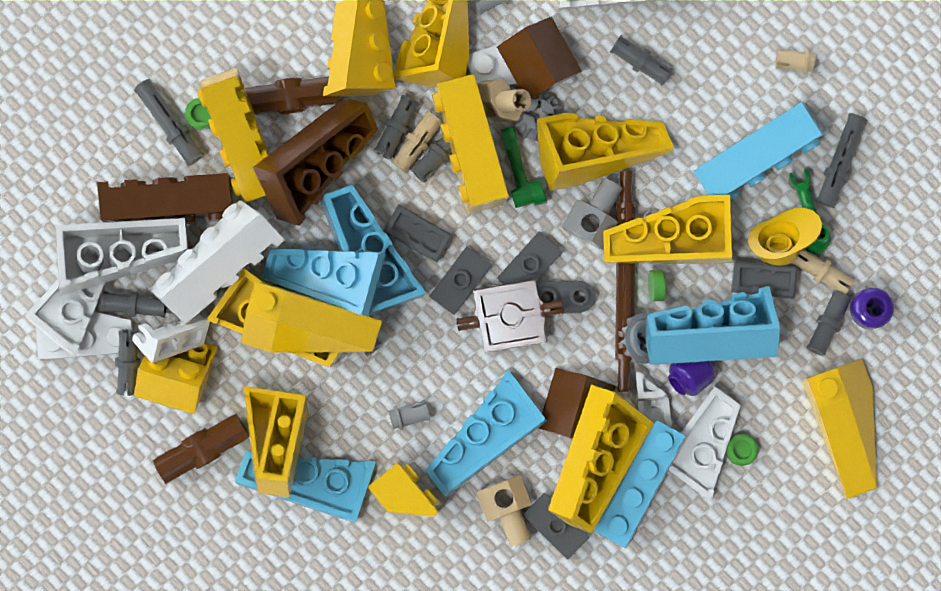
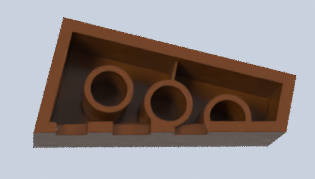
(313, 158)
(166, 199)

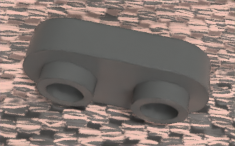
(565, 290)

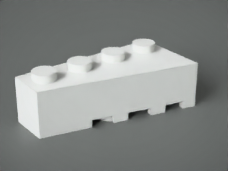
(112, 250)
(215, 261)

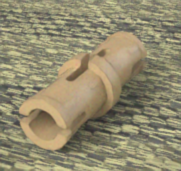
(417, 141)
(823, 271)

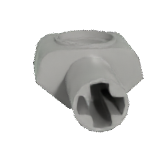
(599, 209)

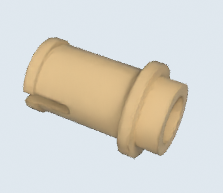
(795, 60)

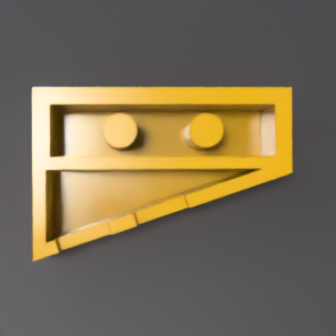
(360, 50)
(276, 437)

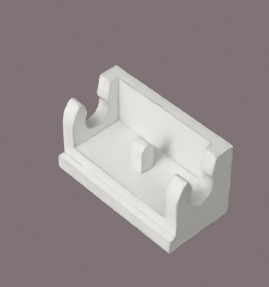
(171, 339)

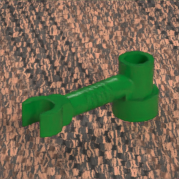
(526, 192)
(805, 198)

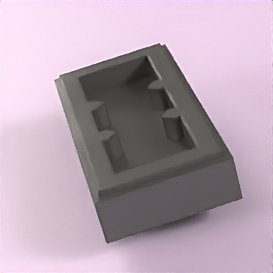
(418, 233)
(531, 261)
(751, 276)
(460, 280)
(560, 534)

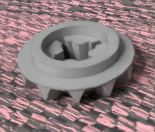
(526, 124)
(634, 349)

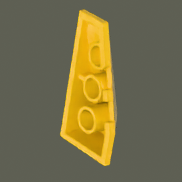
(679, 234)
(846, 419)

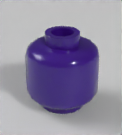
(882, 305)
(691, 377)

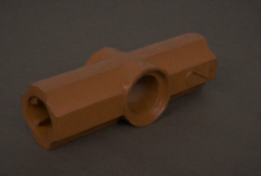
(289, 96)
(200, 448)

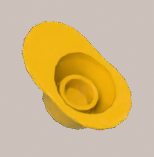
(784, 236)

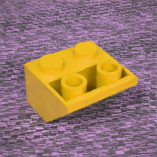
(177, 379)
(401, 494)

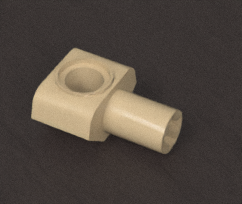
(501, 101)
(509, 516)

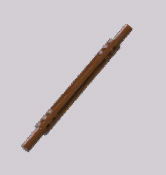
(624, 286)

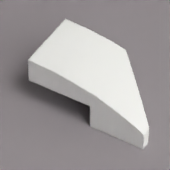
(651, 400)

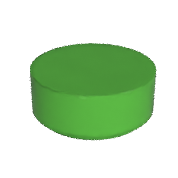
(197, 115)
(657, 285)
(742, 450)

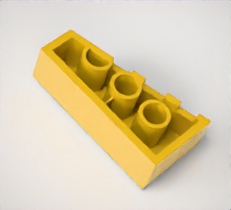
(237, 129)
(470, 144)
(233, 306)
(598, 458)

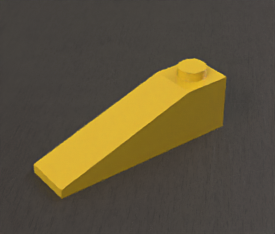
(437, 45)
(586, 149)
(295, 324)

